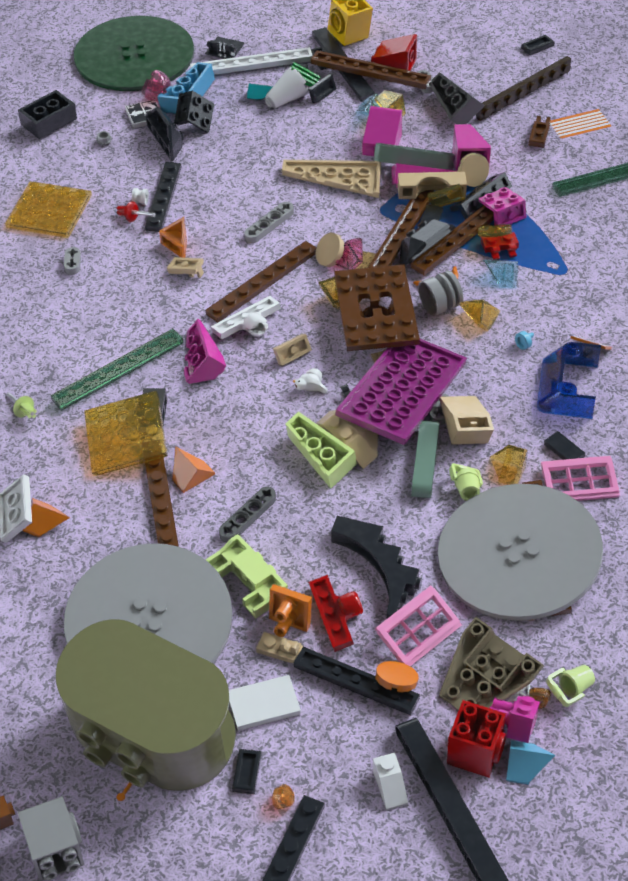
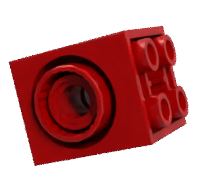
(476, 739)

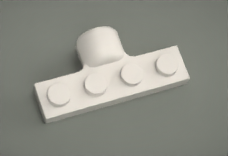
(248, 319)

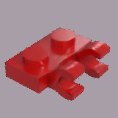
(496, 244)

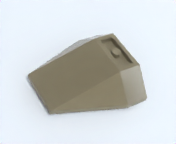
(486, 668)

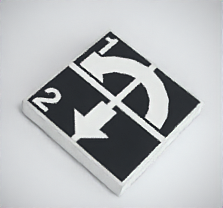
(137, 112)

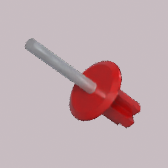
(132, 211)

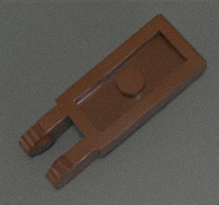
(539, 132)

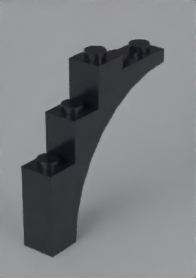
(369, 542)

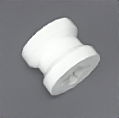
(140, 196)

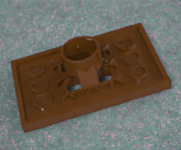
(376, 325)

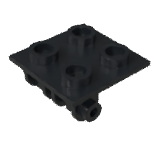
(223, 47)

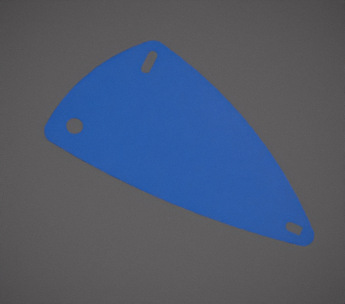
(534, 246)

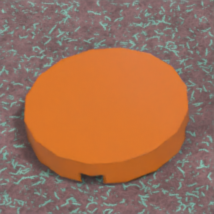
(396, 675)

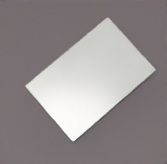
(15, 508)
(263, 702)

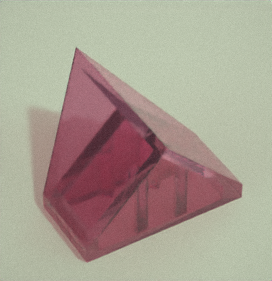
(352, 254)

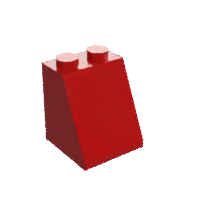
(397, 52)

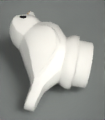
(310, 381)

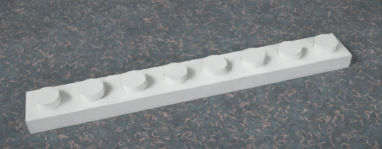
(260, 61)

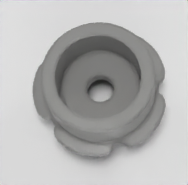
(103, 138)

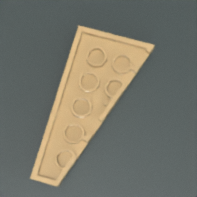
(353, 176)

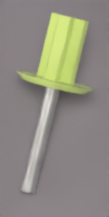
(23, 406)

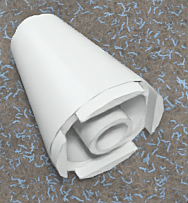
(286, 89)

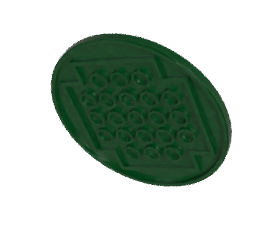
(129, 48)

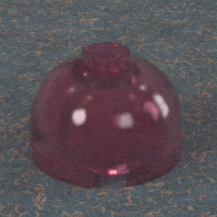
(156, 85)

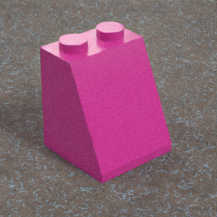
(382, 126)
(468, 141)

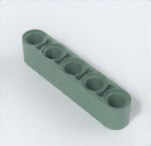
(413, 156)
(425, 459)

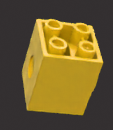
(349, 20)

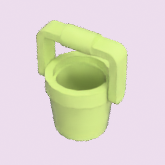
(467, 480)
(572, 683)

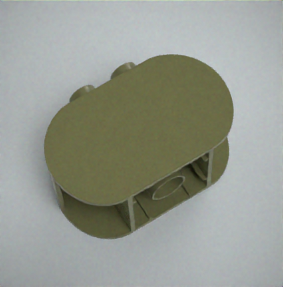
(146, 706)

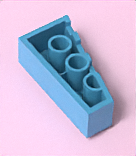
(197, 79)

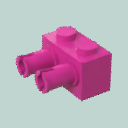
(519, 716)

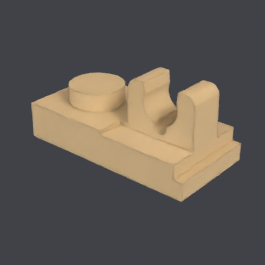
(186, 266)
(292, 349)
(278, 647)

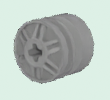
(440, 293)

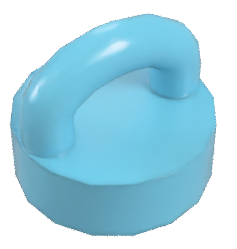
(524, 340)

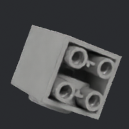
(52, 838)

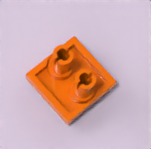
(289, 609)

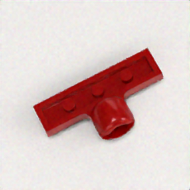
(335, 611)

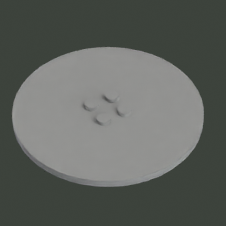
(520, 552)
(159, 591)

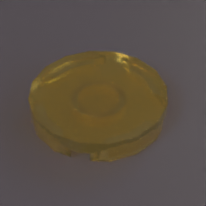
(494, 231)

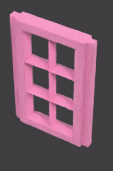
(581, 463)
(406, 611)

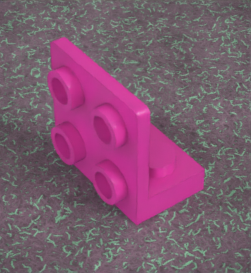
(506, 205)

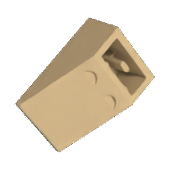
(466, 420)

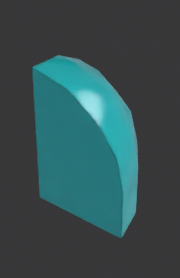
(257, 91)

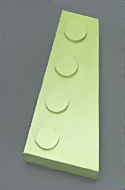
(321, 449)

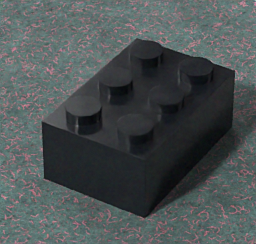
(47, 114)

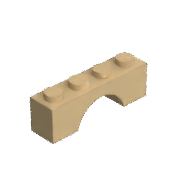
(412, 184)

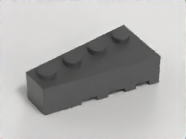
(456, 101)

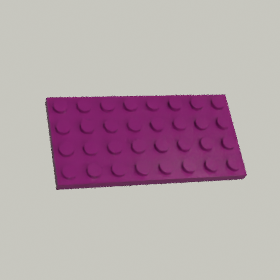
(401, 389)

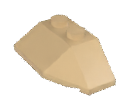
(357, 438)

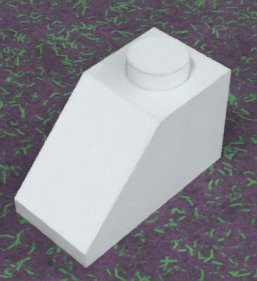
(390, 781)

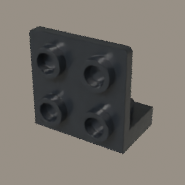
(194, 110)

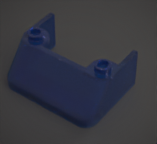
(559, 396)

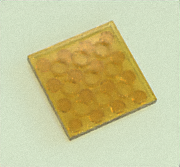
(48, 209)
(125, 433)

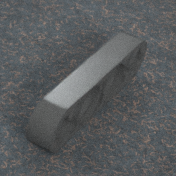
(244, 512)

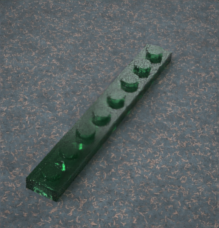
(116, 369)

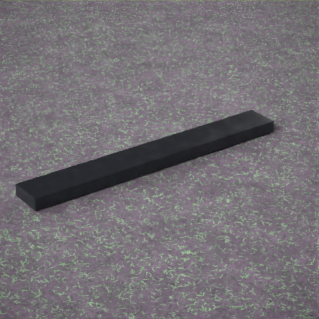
(355, 81)

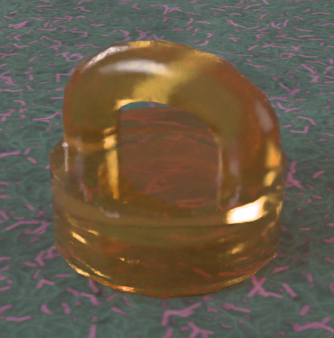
(540, 694)
(282, 797)

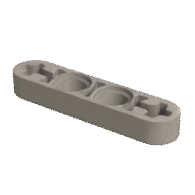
(282, 211)

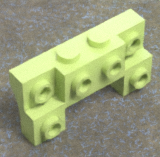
(251, 570)

